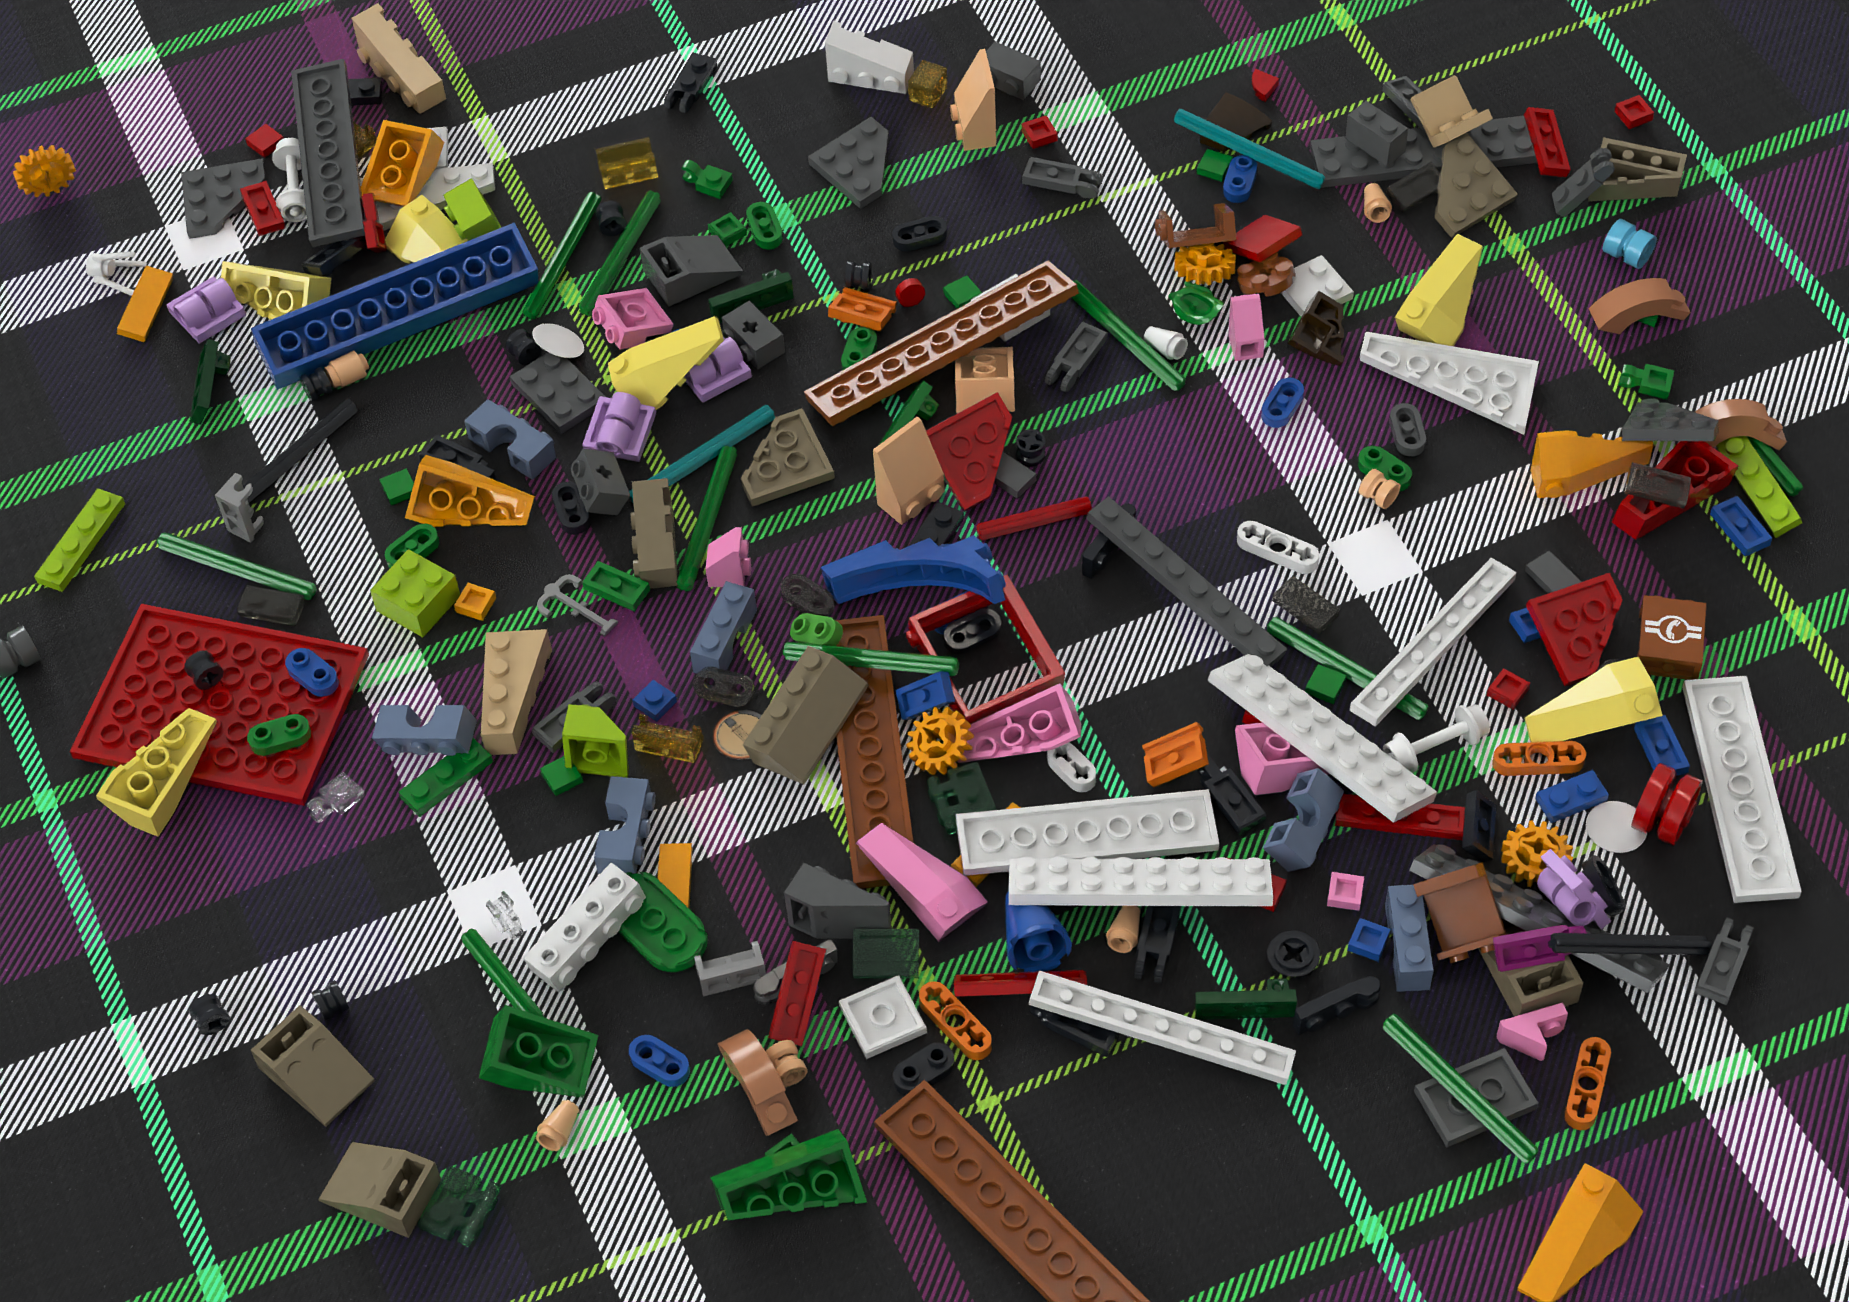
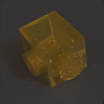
(927, 84)

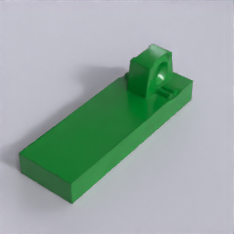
(918, 404)

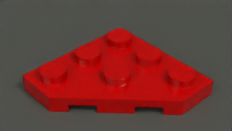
(971, 449)
(1576, 625)

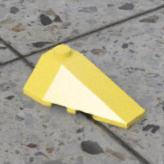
(421, 232)
(274, 290)
(1440, 300)
(660, 364)
(1605, 700)
(153, 781)

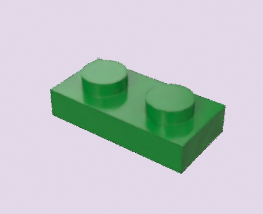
(616, 586)

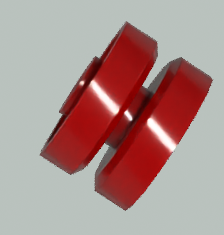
(1670, 805)

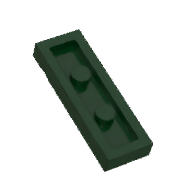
(762, 294)
(209, 362)
(1273, 1002)

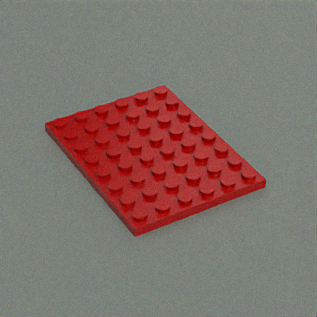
(151, 689)

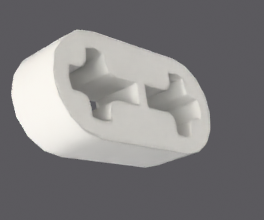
(1067, 769)

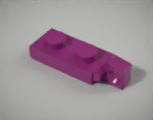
(1529, 947)

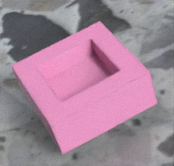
(1345, 891)

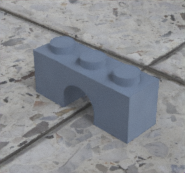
(494, 425)
(729, 614)
(446, 733)
(628, 802)
(1296, 841)
(1410, 935)

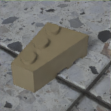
(1640, 172)
(654, 533)

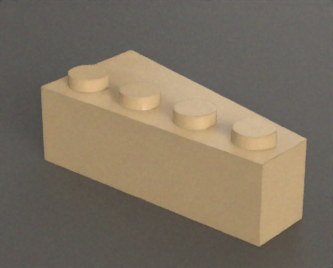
(396, 60)
(511, 678)

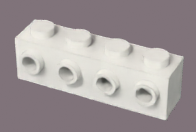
(585, 927)

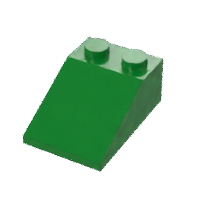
(537, 1054)

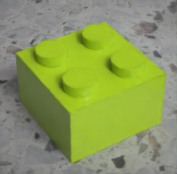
(415, 593)

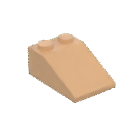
(975, 106)
(984, 374)
(907, 472)

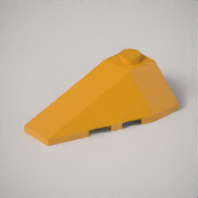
(1572, 462)
(459, 496)
(1586, 1229)

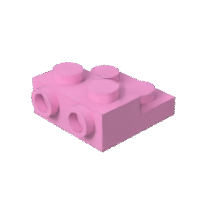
(630, 317)

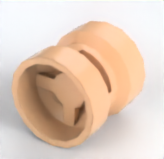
(1379, 488)
(786, 1062)

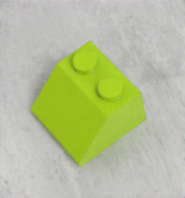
(470, 210)
(594, 742)

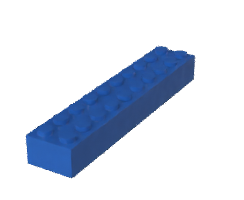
(396, 304)

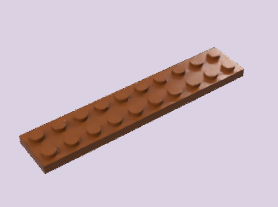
(940, 343)
(871, 754)
(1001, 1202)

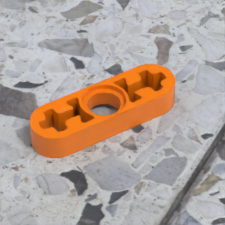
(1561, 748)
(957, 1035)
(1577, 1093)

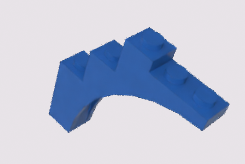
(924, 563)

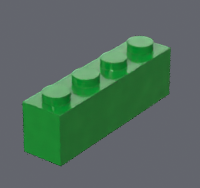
(792, 1179)

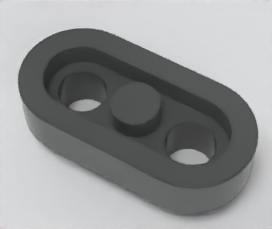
(1410, 435)

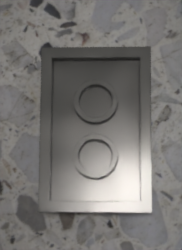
(557, 391)
(1495, 1079)

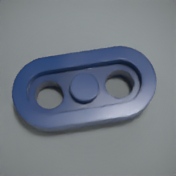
(1240, 179)
(1280, 404)
(309, 670)
(661, 1062)

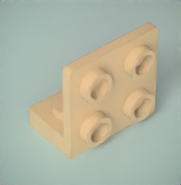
(1447, 111)

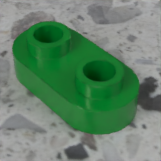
(764, 225)
(859, 345)
(1377, 458)
(412, 540)
(279, 735)

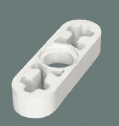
(1273, 536)

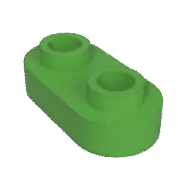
(816, 630)

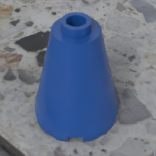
(1034, 937)

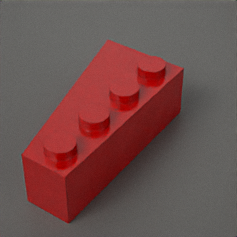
(1709, 474)

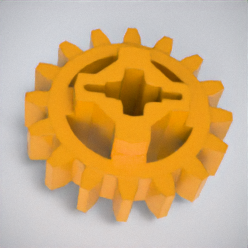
(44, 171)
(1205, 263)
(932, 754)
(1525, 847)

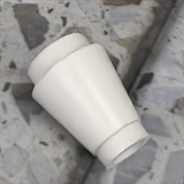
(1167, 342)

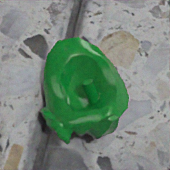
(1195, 304)

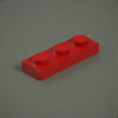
(1547, 142)
(797, 993)

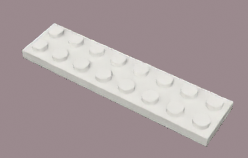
(1323, 737)
(1741, 790)
(1096, 829)
(1140, 882)

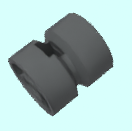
(17, 650)

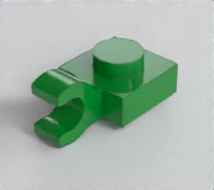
(707, 181)
(1652, 380)

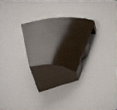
(1236, 117)
(1320, 330)

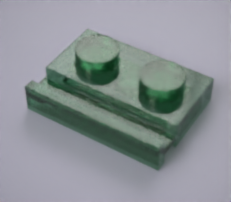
(885, 953)

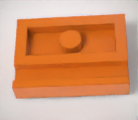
(862, 309)
(1175, 754)

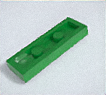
(444, 778)

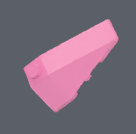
(1026, 727)
(1268, 760)
(927, 885)

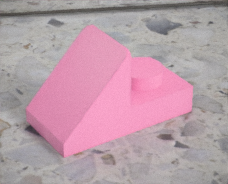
(1527, 1030)

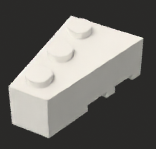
(865, 62)

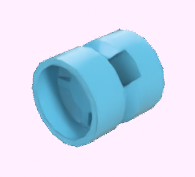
(1631, 244)

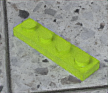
(1760, 485)
(79, 540)

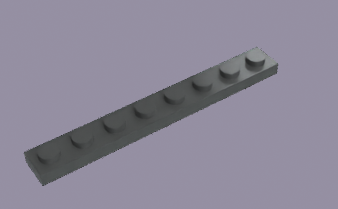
(1185, 582)

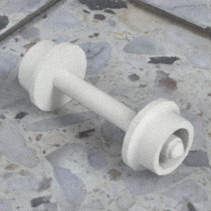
(291, 201)
(1470, 723)

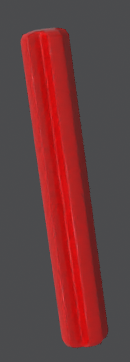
(1033, 518)

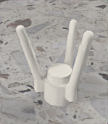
(102, 266)

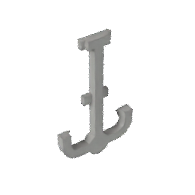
(552, 591)

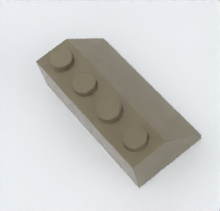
(805, 715)

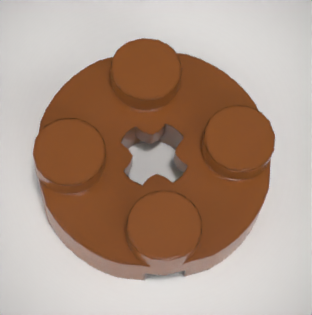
(1268, 276)

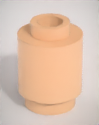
(346, 369)

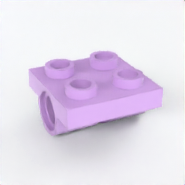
(207, 309)
(719, 371)
(620, 426)
(1571, 892)

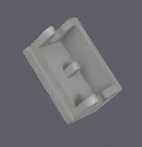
(236, 508)
(730, 971)

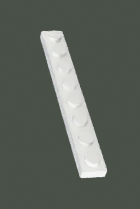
(1432, 642)
(1162, 1027)

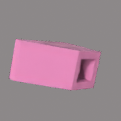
(1246, 327)
(728, 559)

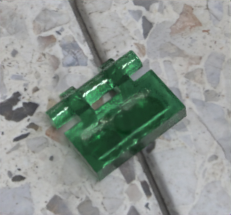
(969, 789)
(451, 1202)

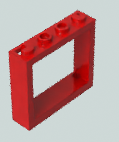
(1023, 623)

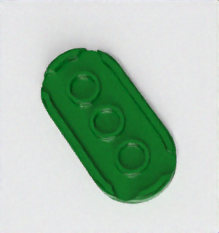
(664, 927)

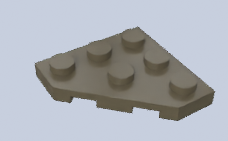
(1468, 186)
(786, 460)

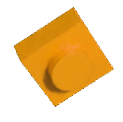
(475, 601)

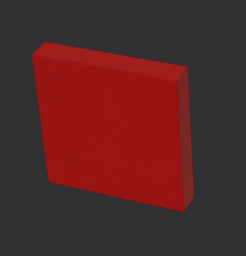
(1263, 238)

